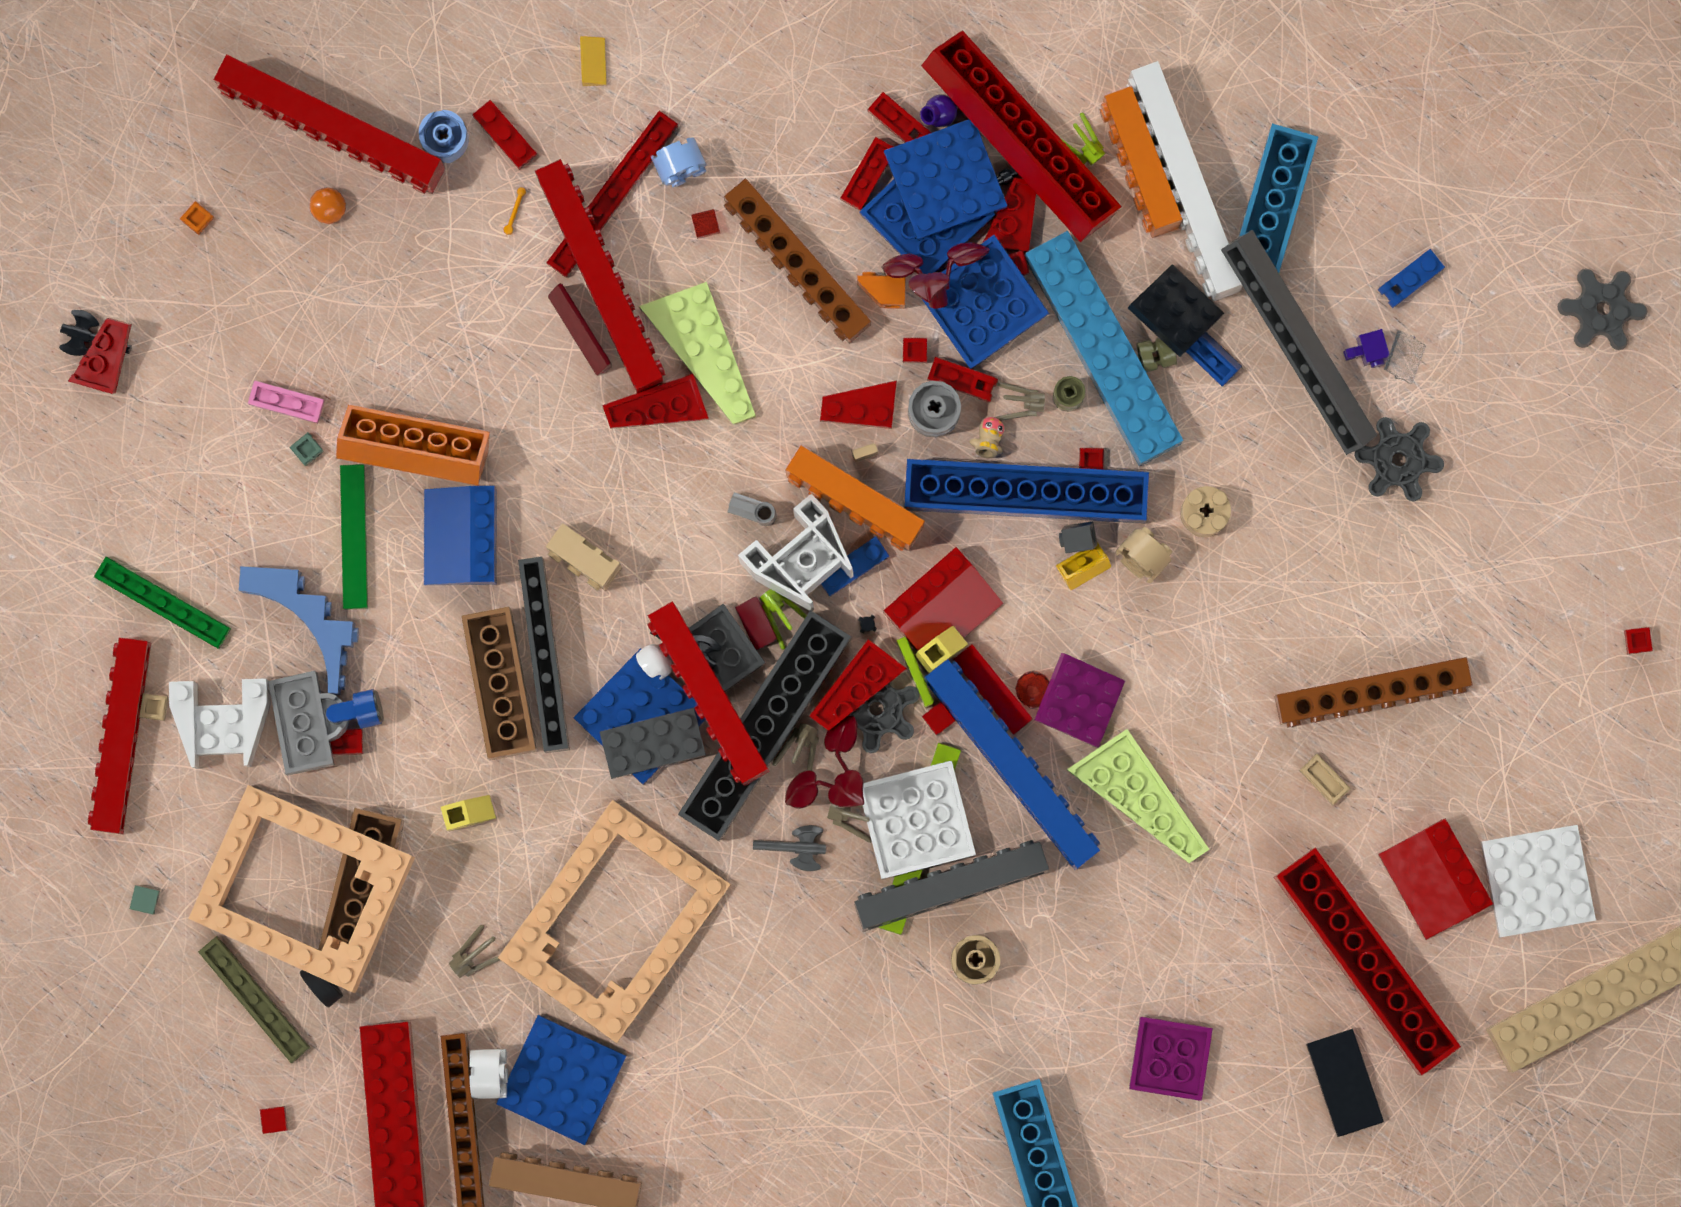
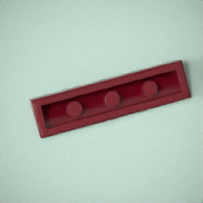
(579, 330)

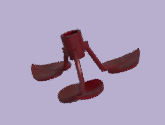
(933, 286)
(848, 785)

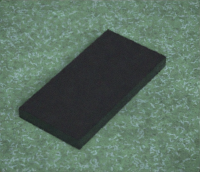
(1344, 1083)

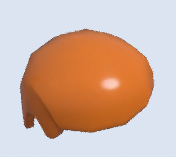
(327, 205)

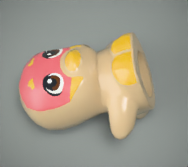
(990, 434)

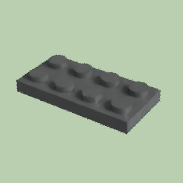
(652, 743)

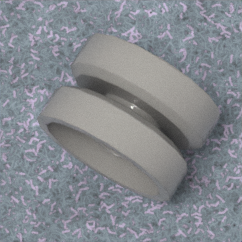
(938, 395)

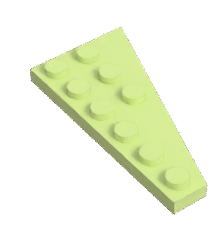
(1133, 786)

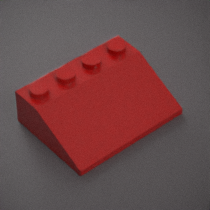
(943, 598)
(1435, 879)

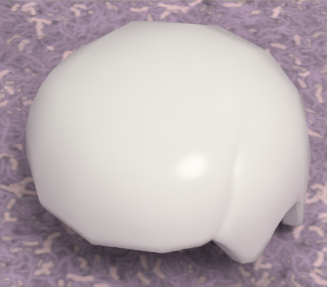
(654, 661)

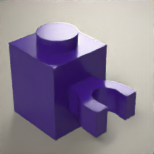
(1370, 348)

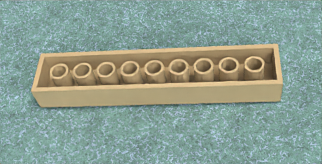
(1589, 1002)

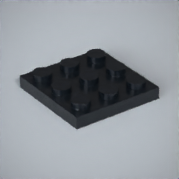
(1175, 310)

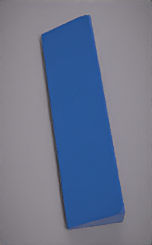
(1214, 359)

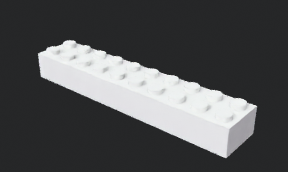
(1185, 180)

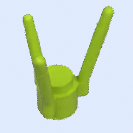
(1093, 149)
(774, 602)

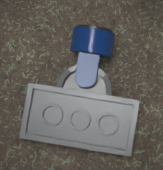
(313, 719)

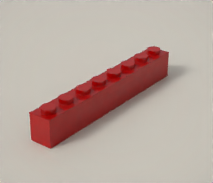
(708, 693)
(120, 736)

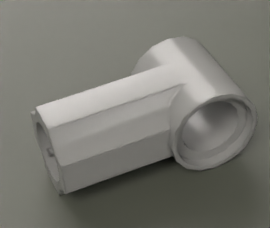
(750, 508)

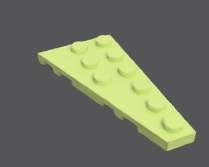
(697, 336)

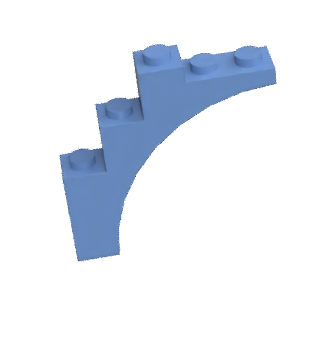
(331, 635)

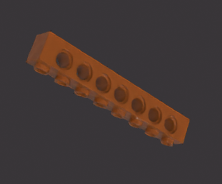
(745, 194)
(1457, 670)
(462, 1121)

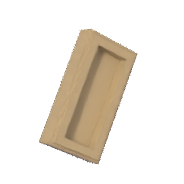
(1324, 779)

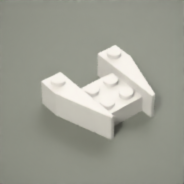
(804, 560)
(220, 727)

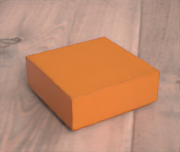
(196, 218)

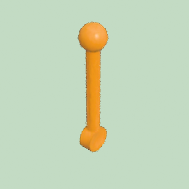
(508, 230)

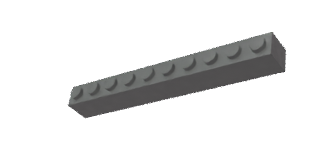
(1299, 342)

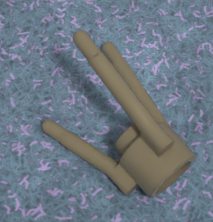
(1032, 401)
(805, 736)
(841, 814)
(462, 964)

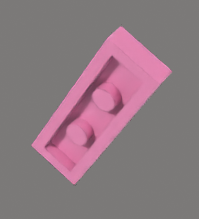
(286, 402)

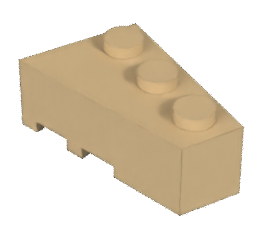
(583, 558)

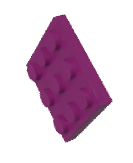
(1079, 700)
(1170, 1058)

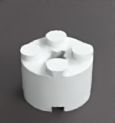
(488, 1073)

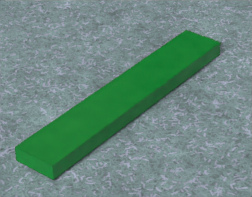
(353, 537)
(162, 602)

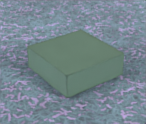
(306, 449)
(144, 900)

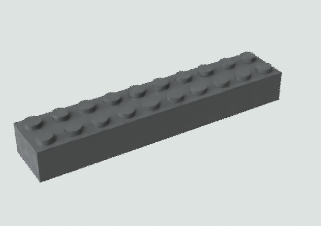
(768, 721)

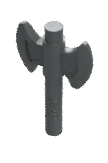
(804, 848)

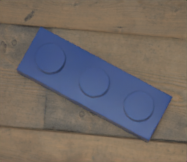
(861, 560)

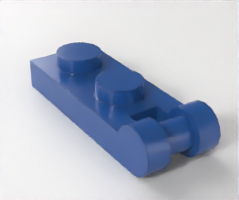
(1412, 277)

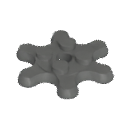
(1592, 322)
(1408, 445)
(889, 720)

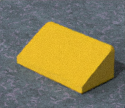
(593, 61)
(1083, 566)

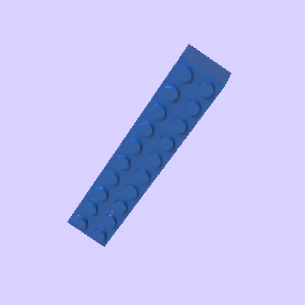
(1026, 491)
(1011, 764)

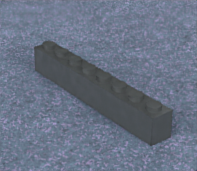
(544, 655)
(951, 886)

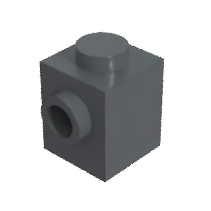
(1078, 537)

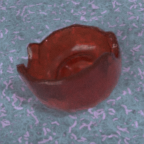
(1031, 688)

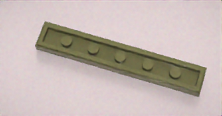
(254, 999)

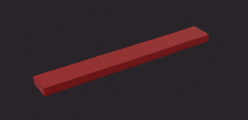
(619, 184)

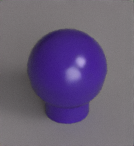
(939, 111)

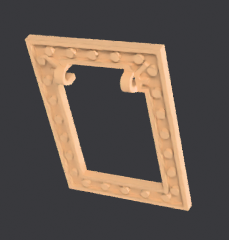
(379, 866)
(615, 1006)

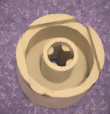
(1215, 501)
(1144, 554)
(985, 949)

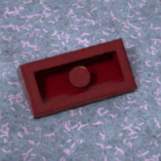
(756, 623)

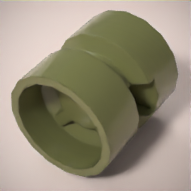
(1165, 355)
(1069, 393)

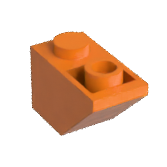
(883, 290)

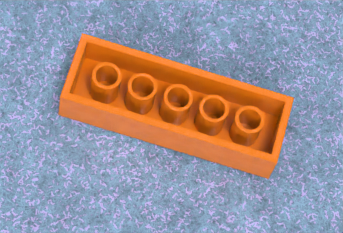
(1141, 162)
(413, 445)
(854, 498)

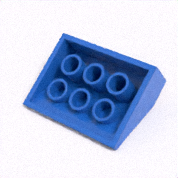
(460, 536)

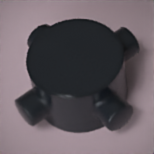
(867, 624)

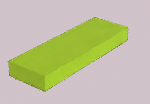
(915, 672)

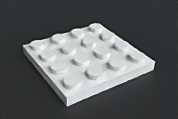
(917, 820)
(1538, 881)

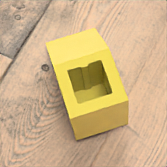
(941, 649)
(468, 812)

